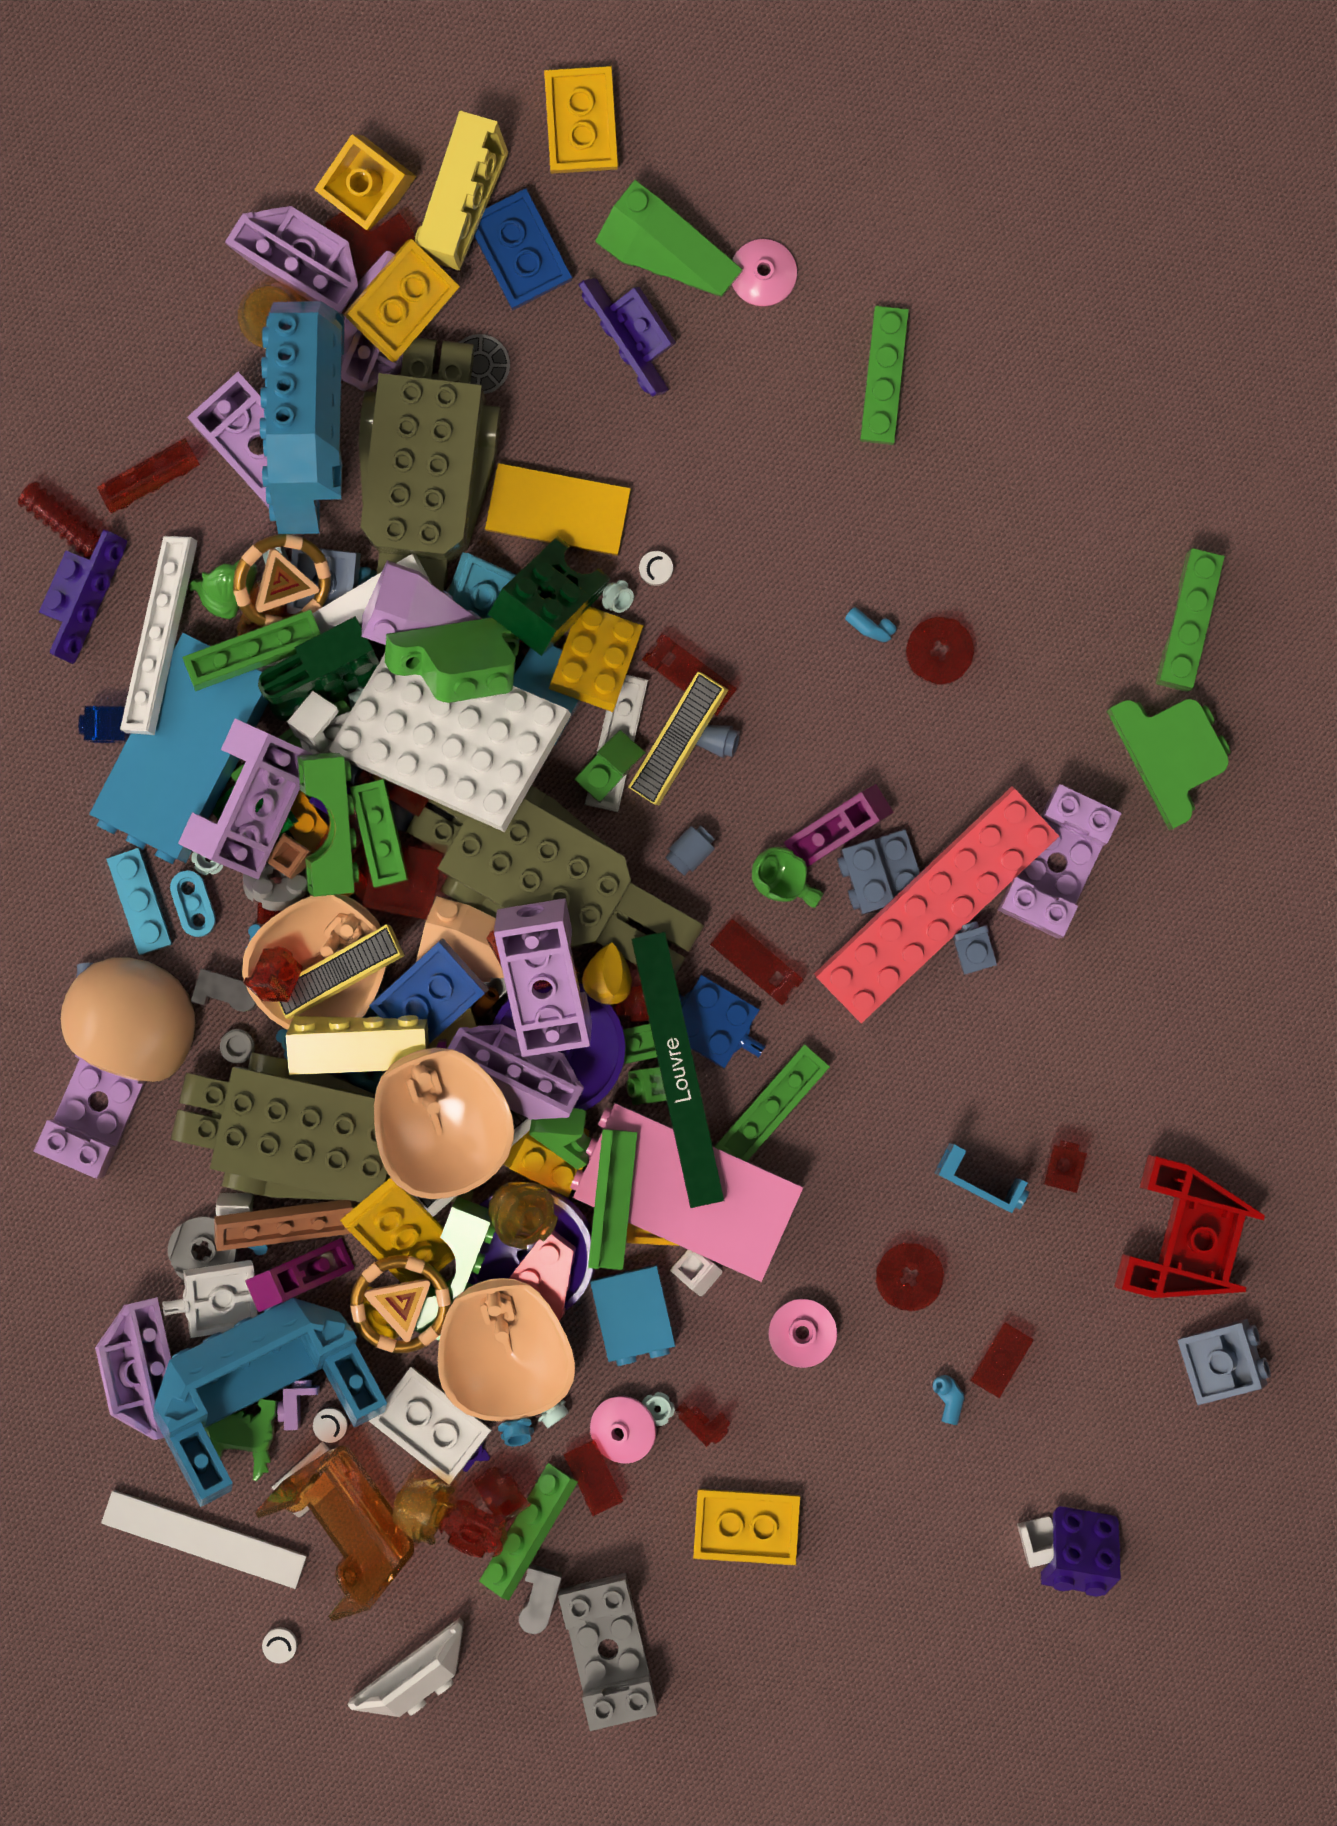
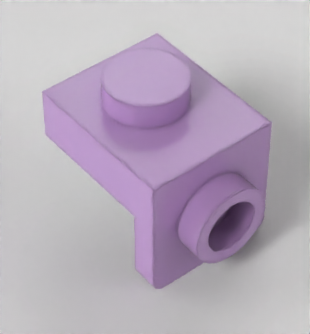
(289, 1409)

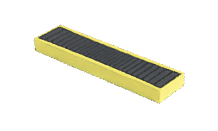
(678, 738)
(343, 970)

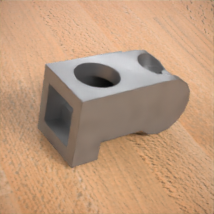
(224, 989)
(537, 1611)

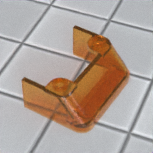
(355, 1520)

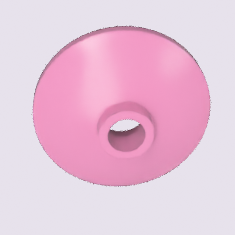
(766, 289)
(815, 1346)
(634, 1421)

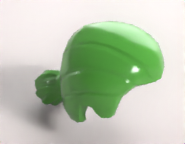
(783, 876)

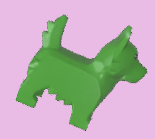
(247, 1434)

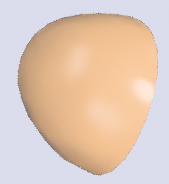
(313, 932)
(129, 1019)
(441, 1124)
(504, 1352)

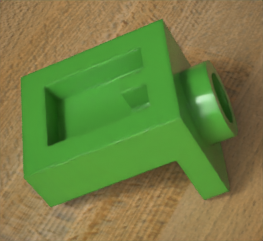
(645, 1086)

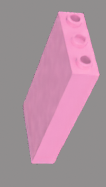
(733, 1232)

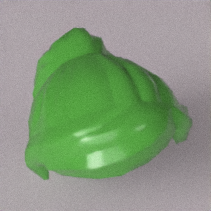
(217, 589)

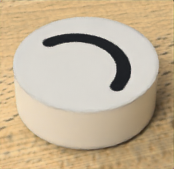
(656, 568)
(330, 1425)
(279, 1645)

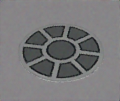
(490, 362)

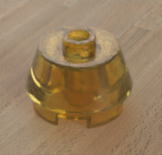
(257, 305)
(522, 1213)
(421, 1507)

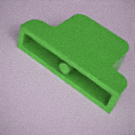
(456, 658)
(1171, 752)

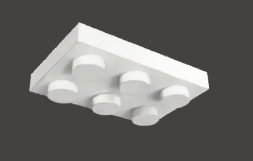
(430, 1426)

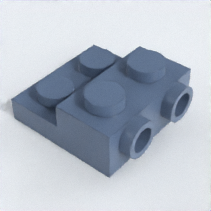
(878, 870)
(1224, 1361)

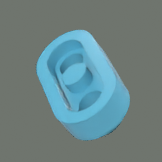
(190, 905)

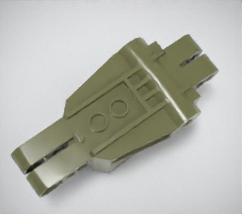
(426, 457)
(549, 858)
(285, 1132)

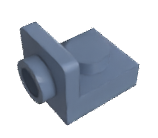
(974, 948)

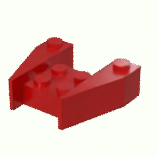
(1198, 1237)

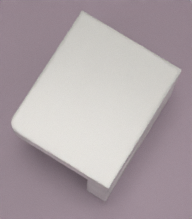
(312, 719)
(1037, 1540)

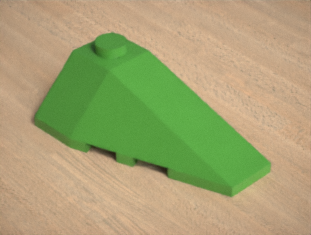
(656, 238)

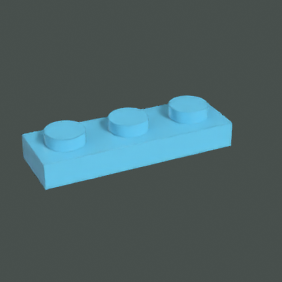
(139, 901)

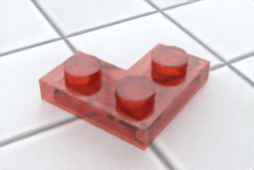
(369, 246)
(412, 896)

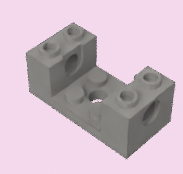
(617, 1686)

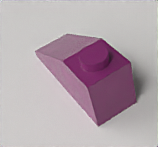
(840, 825)
(299, 1275)

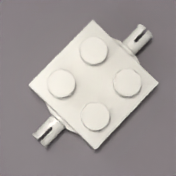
(215, 1298)

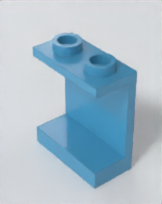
(948, 1165)

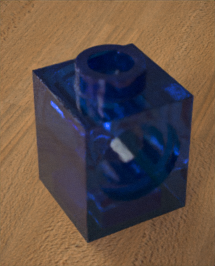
(102, 724)

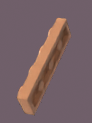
(280, 1225)

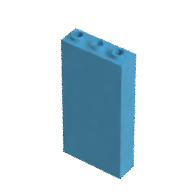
(182, 765)

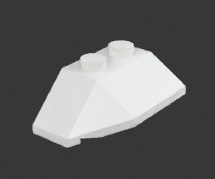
(415, 1677)

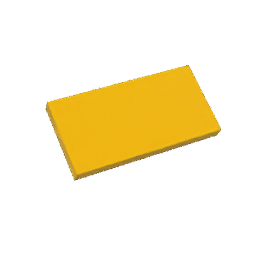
(554, 505)
(398, 1224)

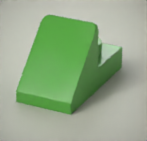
(609, 766)
(564, 1137)

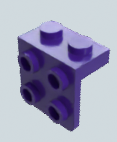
(1084, 1552)

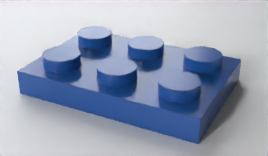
(520, 250)
(433, 989)

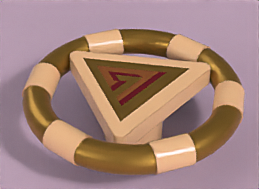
(281, 579)
(399, 1304)

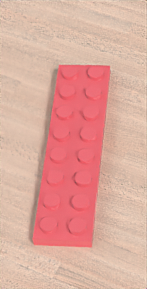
(936, 904)

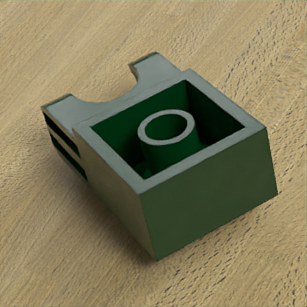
(546, 598)
(324, 664)

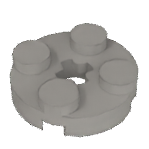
(273, 895)
(186, 1236)

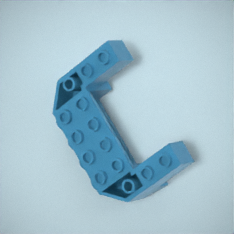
(301, 412)
(248, 1365)

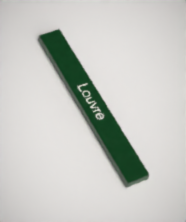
(677, 1070)

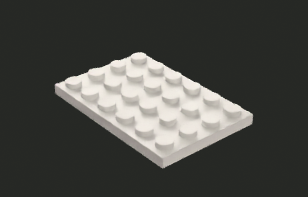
(461, 753)

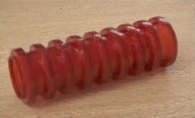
(59, 518)

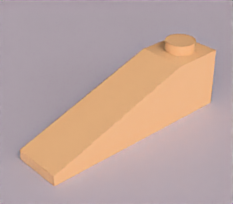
(465, 932)

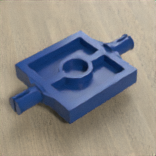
(718, 1022)

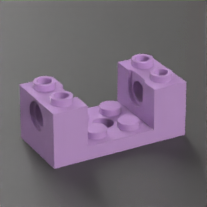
(229, 424)
(244, 836)
(1049, 898)
(535, 947)
(82, 1135)

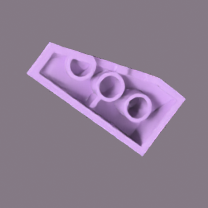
(408, 602)

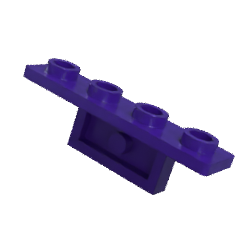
(635, 330)
(79, 592)

